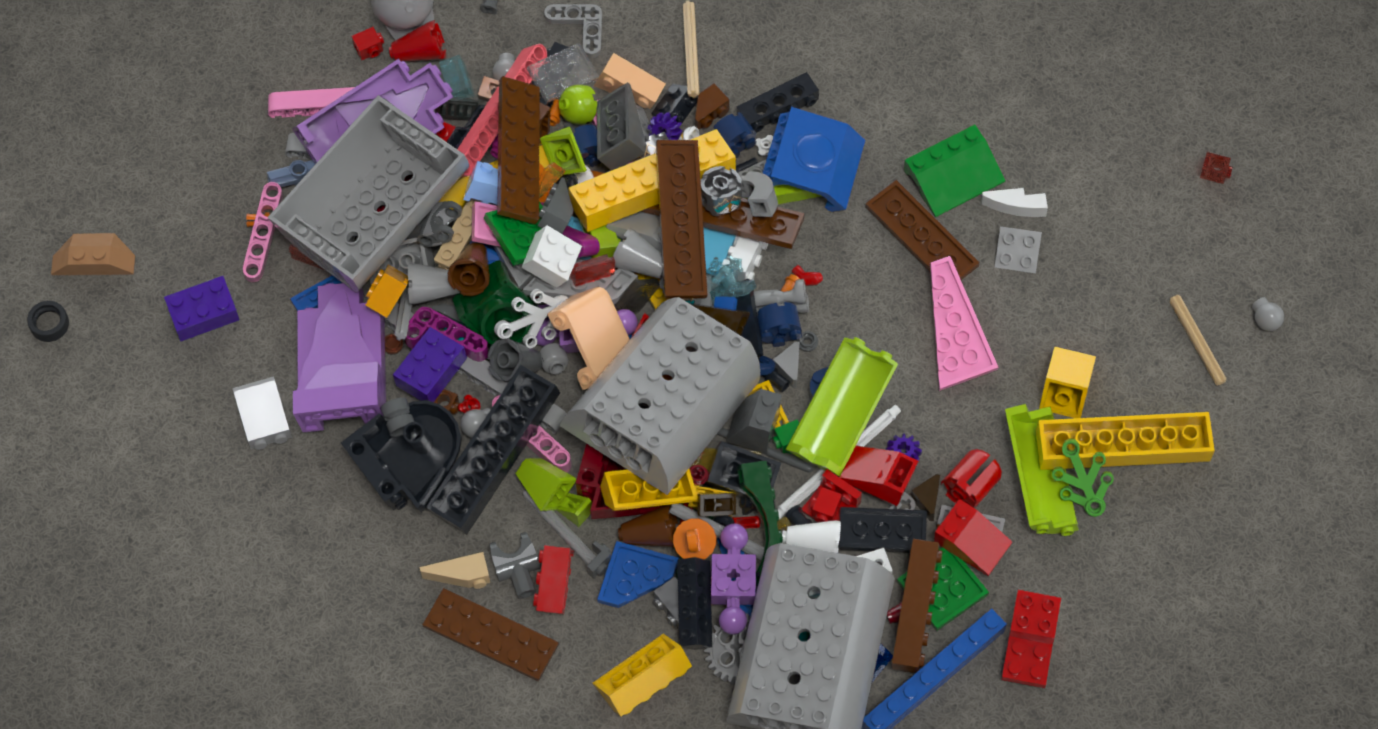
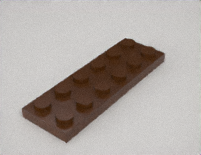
(919, 229)
(490, 634)

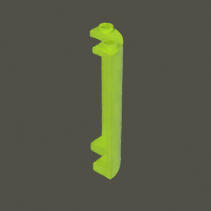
(842, 405)
(1041, 493)

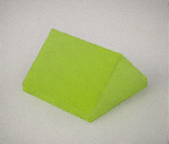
(563, 150)

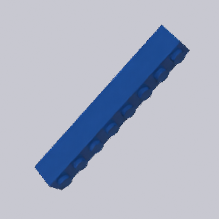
(936, 672)

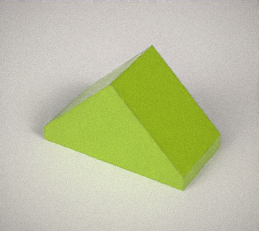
(575, 508)

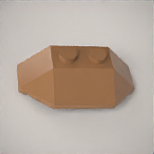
(93, 256)

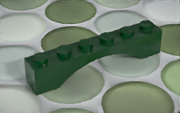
(755, 483)

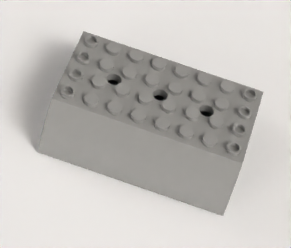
(356, 178)
(711, 378)
(836, 659)

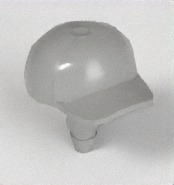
(403, 15)

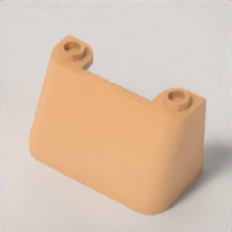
(594, 328)

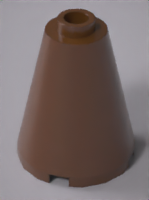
(470, 270)
(650, 529)

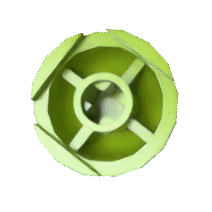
(578, 104)

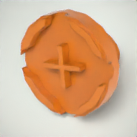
(694, 539)

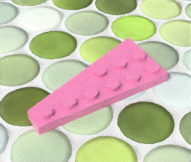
(958, 334)

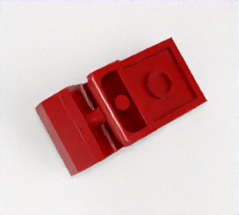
(1031, 638)

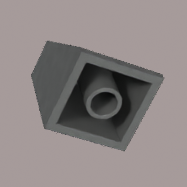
(755, 421)

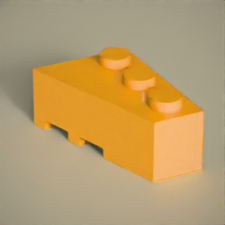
(386, 290)

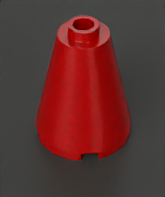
(419, 44)

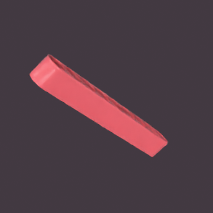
(486, 125)

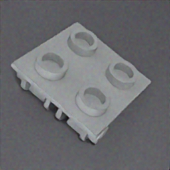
(1018, 249)

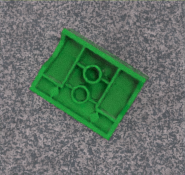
(954, 170)

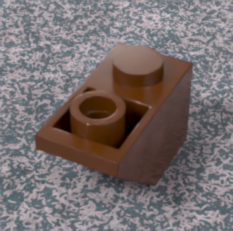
(710, 105)

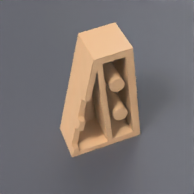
(643, 85)

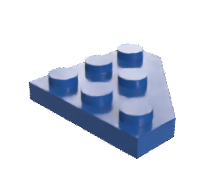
(634, 573)

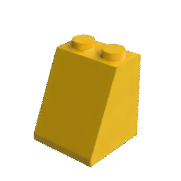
(1067, 382)

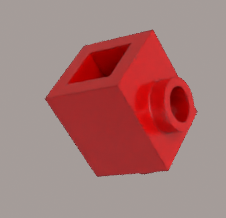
(368, 43)
(825, 505)

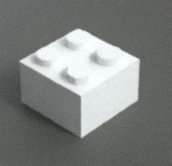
(551, 256)

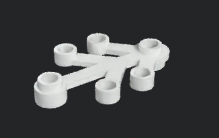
(536, 317)

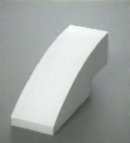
(1016, 202)

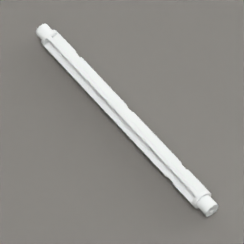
(815, 481)

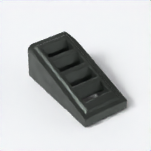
(457, 101)

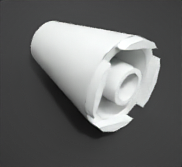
(817, 536)

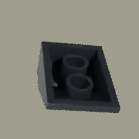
(724, 465)

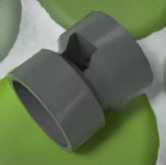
(397, 414)

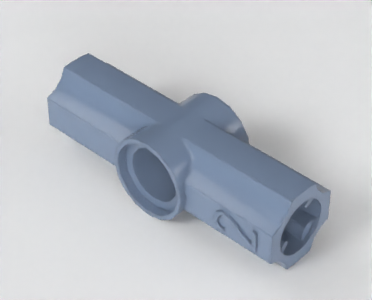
(286, 176)

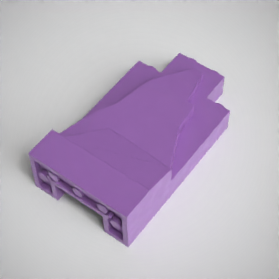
(412, 94)
(339, 359)

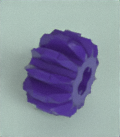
(665, 121)
(911, 448)

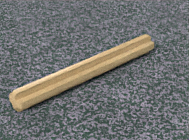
(1197, 340)

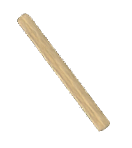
(691, 49)

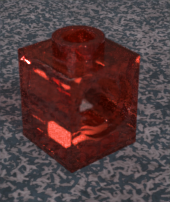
(1216, 161)

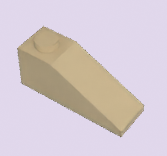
(462, 571)

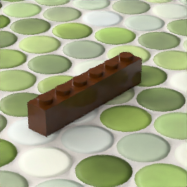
(915, 606)

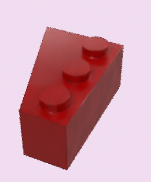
(553, 579)

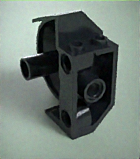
(411, 463)

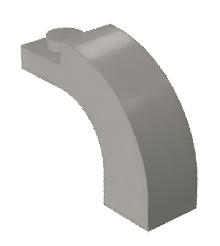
(760, 193)

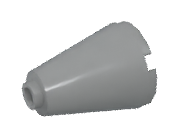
(638, 256)
(428, 283)

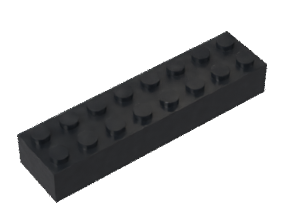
(493, 449)

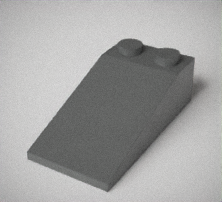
(619, 129)

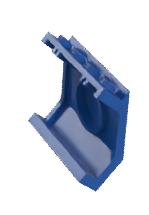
(815, 156)

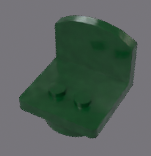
(493, 305)

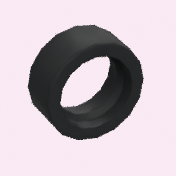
(53, 334)

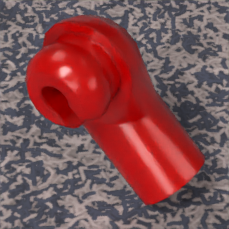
(810, 278)

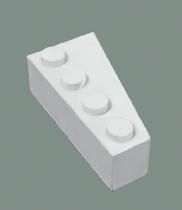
(749, 251)

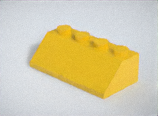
(628, 491)
(643, 674)

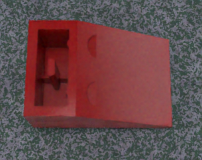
(879, 472)

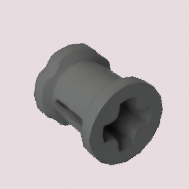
(489, 6)

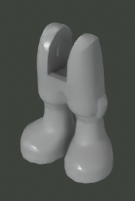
(796, 296)

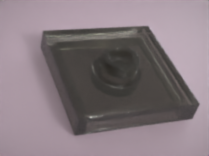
(637, 295)

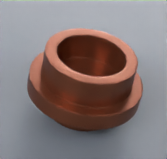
(393, 345)

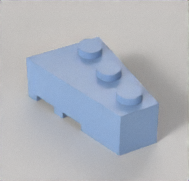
(483, 184)

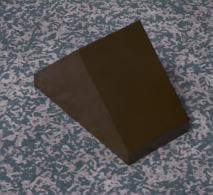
(926, 495)
(716, 504)

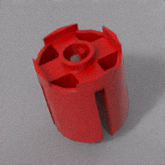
(972, 494)

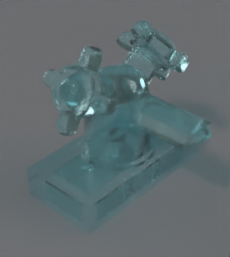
(727, 275)

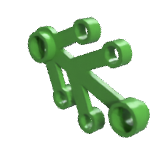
(1084, 481)

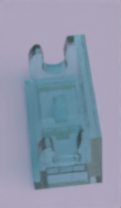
(457, 76)

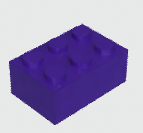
(201, 308)
(430, 366)

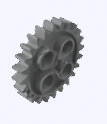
(721, 651)

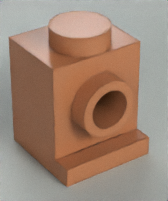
(488, 84)

